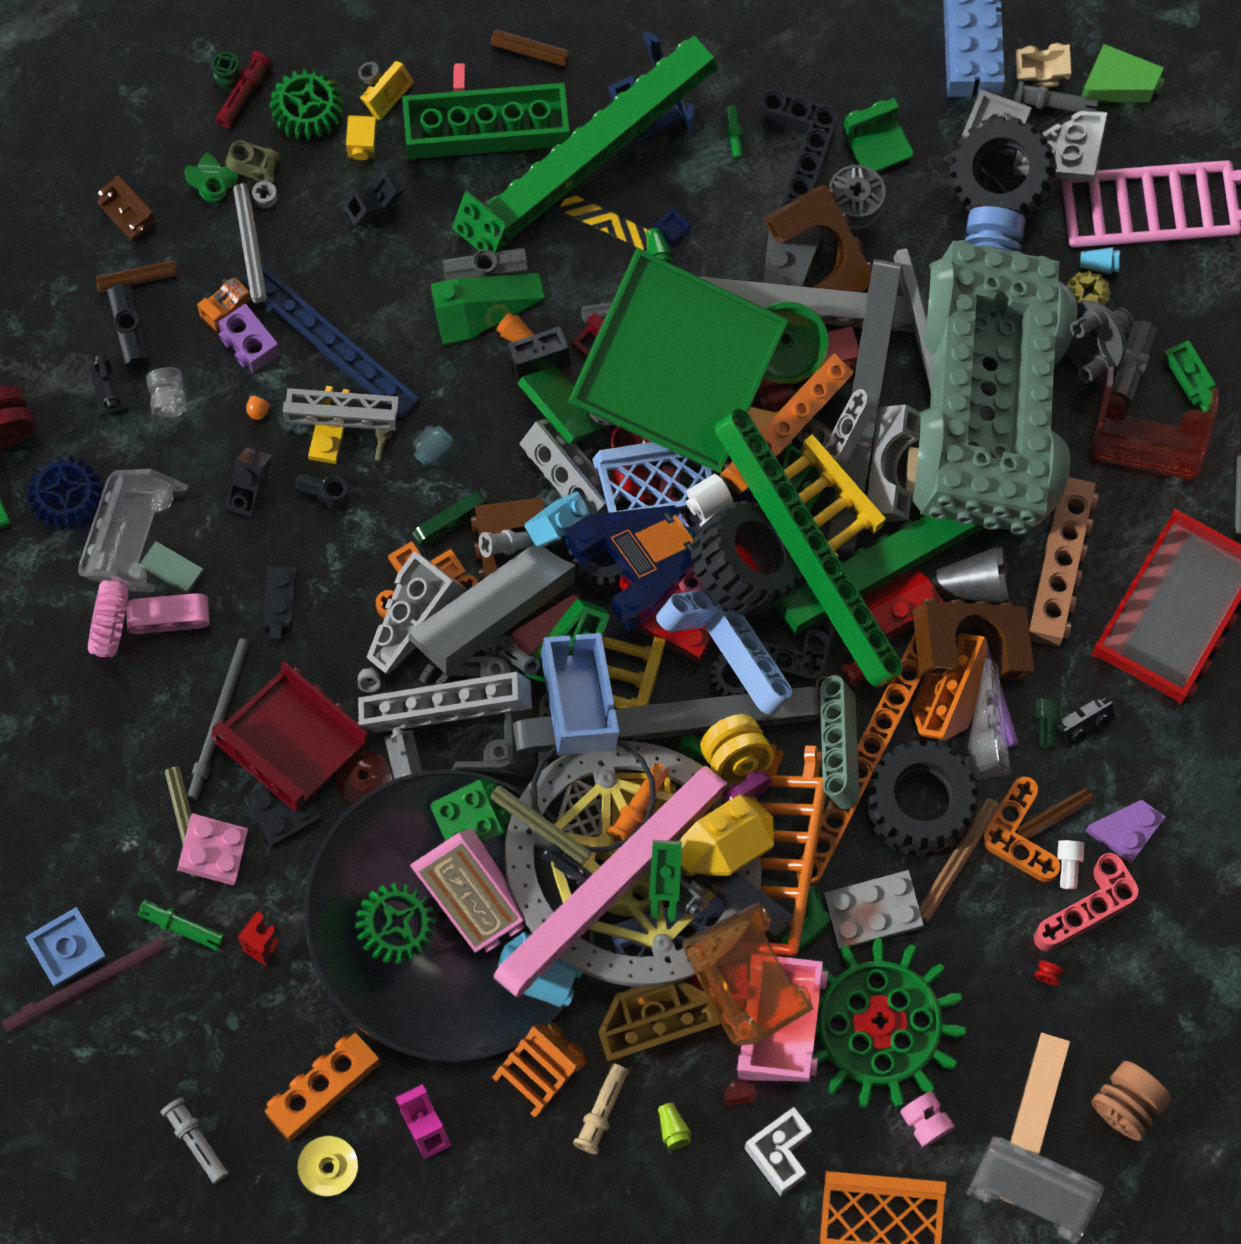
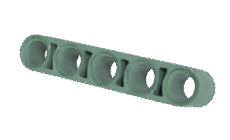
(839, 742)

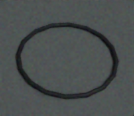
(632, 752)

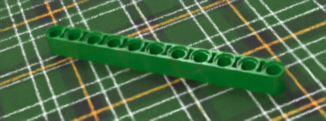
(808, 548)

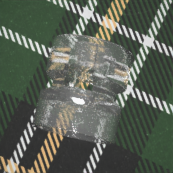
(166, 392)

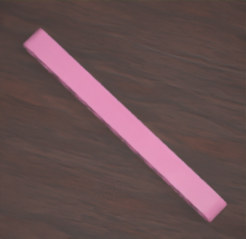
(608, 883)

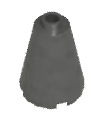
(975, 578)

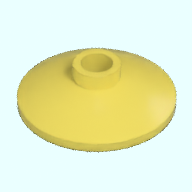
(324, 1151)

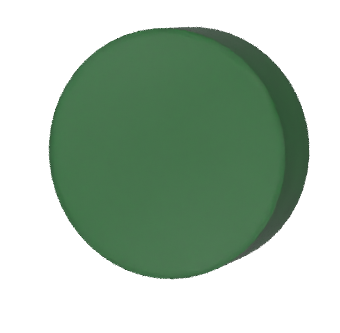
(690, 747)

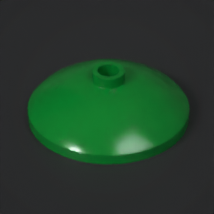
(804, 350)

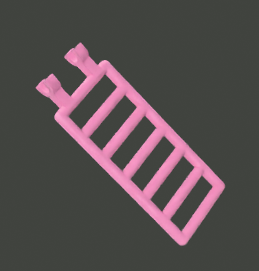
(1231, 179)

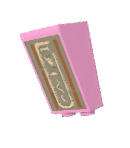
(470, 890)

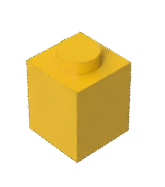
(361, 137)

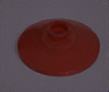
(353, 788)

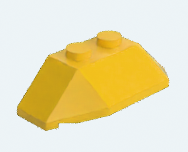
(727, 838)

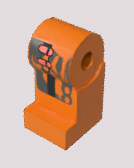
(223, 302)

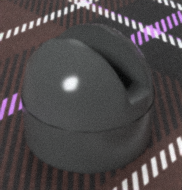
(372, 70)

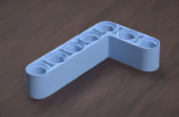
(736, 642)

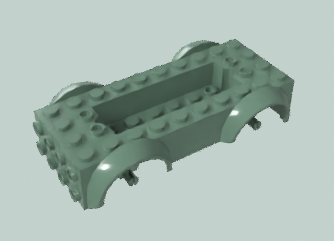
(1020, 316)

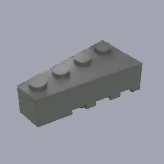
(792, 260)

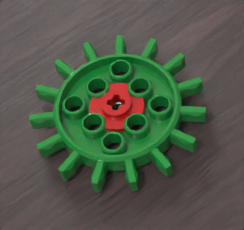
(899, 1022)

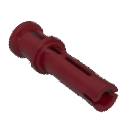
(249, 79)

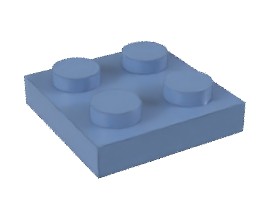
(65, 947)

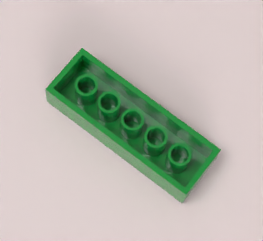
(485, 120)

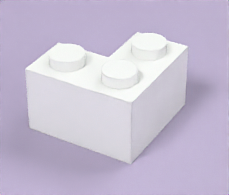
(773, 1149)

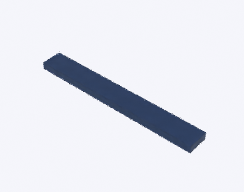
(334, 344)

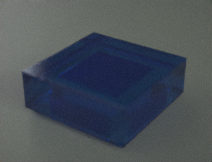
(673, 226)

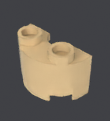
(1043, 66)

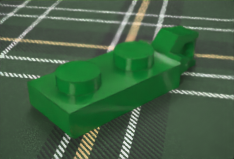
(1190, 373)

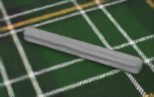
(250, 243)

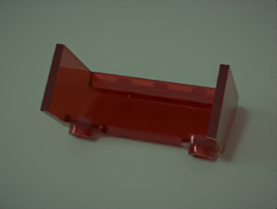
(1148, 443)

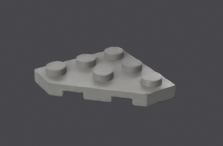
(1074, 146)

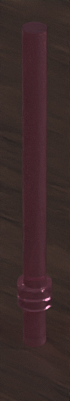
(32, 1011)

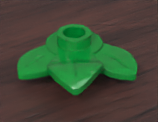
(210, 175)

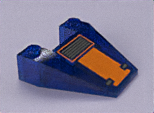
(648, 547)

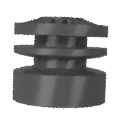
(866, 208)

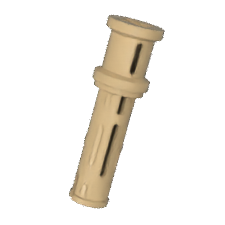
(596, 1121)

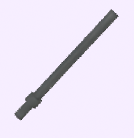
(202, 769)

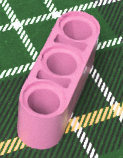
(167, 613)

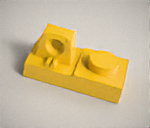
(387, 90)

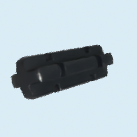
(566, 864)

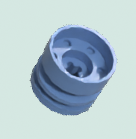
(995, 228)

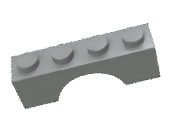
(894, 432)

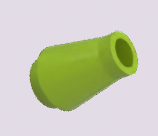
(674, 1129)

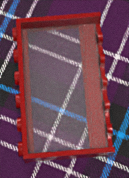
(1176, 608)

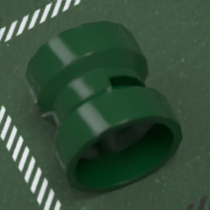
(226, 69)

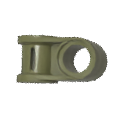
(255, 161)

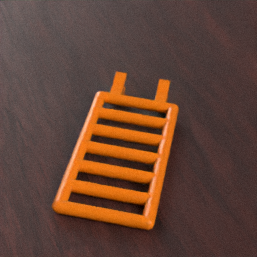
(810, 779)

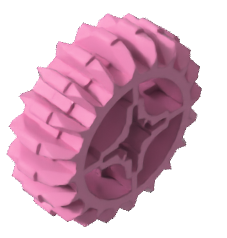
(108, 618)

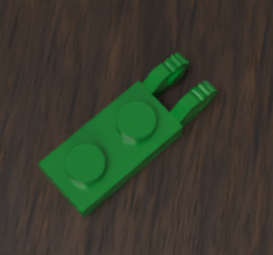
(665, 876)

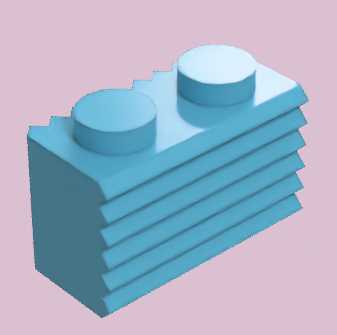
(554, 519)

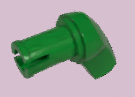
(814, 921)

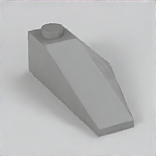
(419, 594)

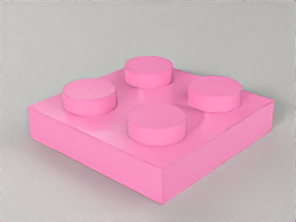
(212, 849)

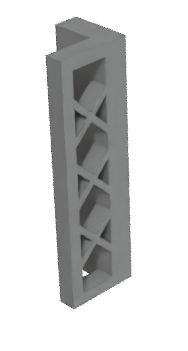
(341, 414)

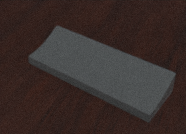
(492, 607)

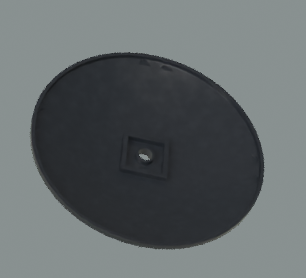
(447, 997)

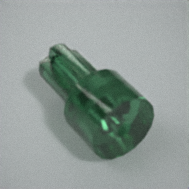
(1047, 712)

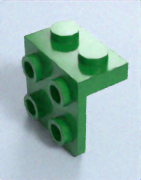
(877, 136)
(473, 809)

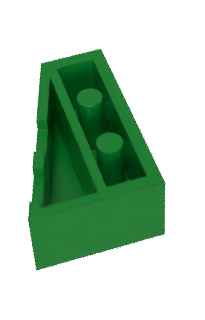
(578, 620)

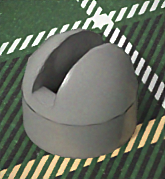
(363, 682)

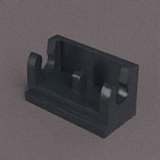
(539, 352)

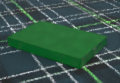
(550, 393)

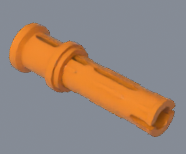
(632, 814)

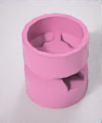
(934, 1127)

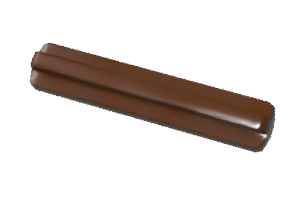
(530, 47)
(137, 275)
(1055, 814)

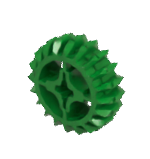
(300, 96)
(389, 914)

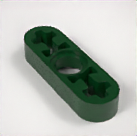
(448, 519)

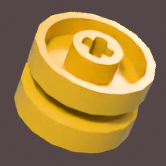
(736, 748)

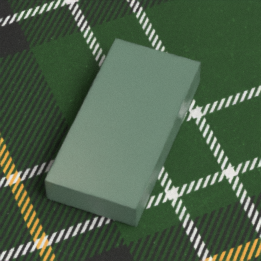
(172, 567)

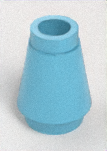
(1101, 260)

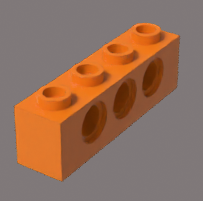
(292, 1122)

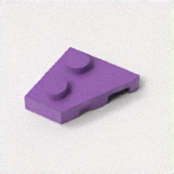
(1127, 829)

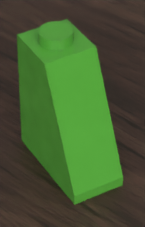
(1122, 78)

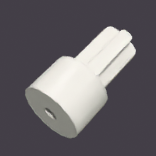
(1070, 854)

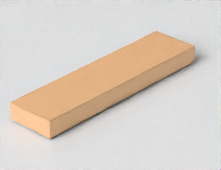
(1039, 1092)

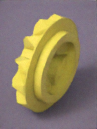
(1085, 280)

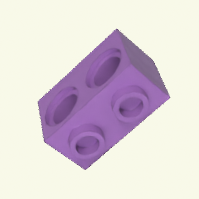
(253, 336)

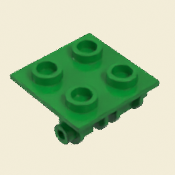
(479, 225)

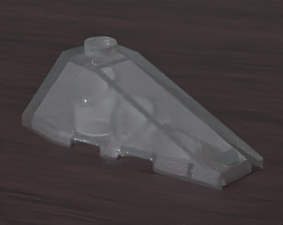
(988, 735)

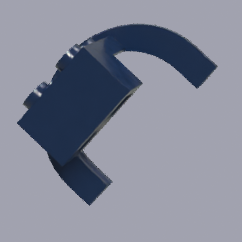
(674, 115)

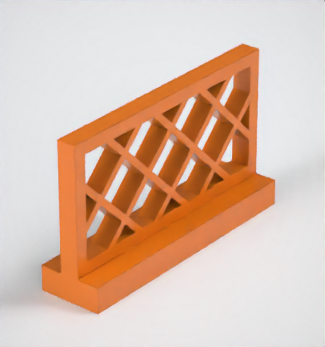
(884, 1186)

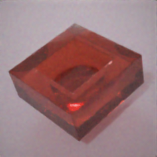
(739, 1092)

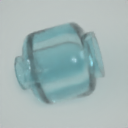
(433, 445)

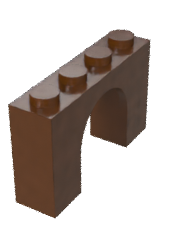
(820, 210)
(503, 516)
(1002, 624)

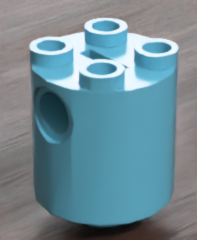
(554, 984)

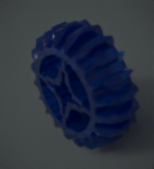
(42, 493)

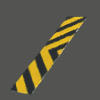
(605, 220)

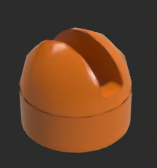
(257, 407)

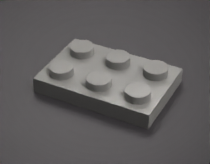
(874, 909)

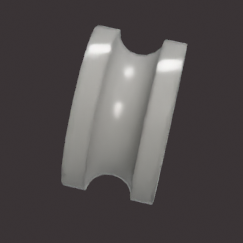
(269, 201)

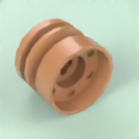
(1131, 1100)

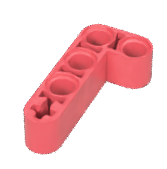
(1083, 909)

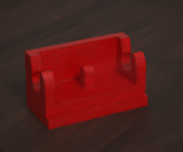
(255, 939)

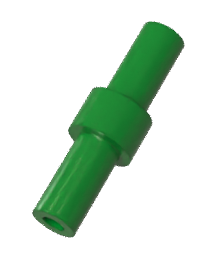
(734, 132)

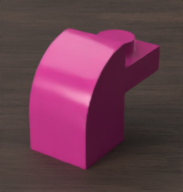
(423, 1121)

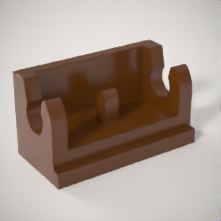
(125, 208)

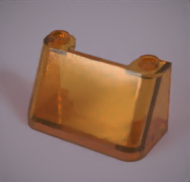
(745, 977)

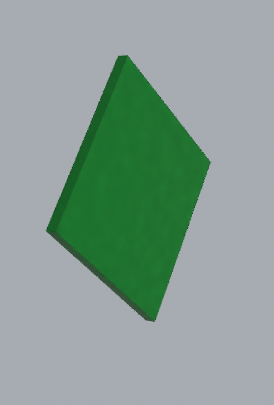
(676, 359)

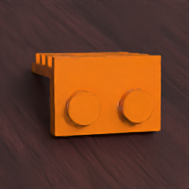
(553, 1053)

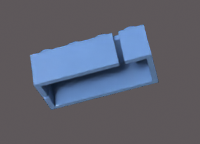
(973, 46)
(579, 694)

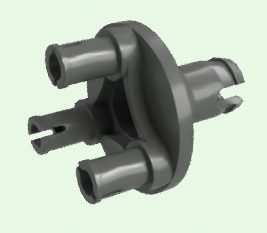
(1098, 339)

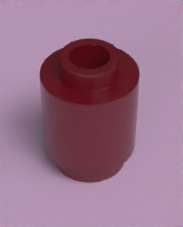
(775, 396)

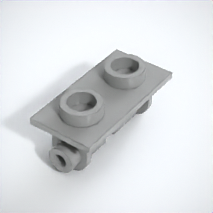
(403, 753)

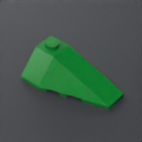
(478, 303)

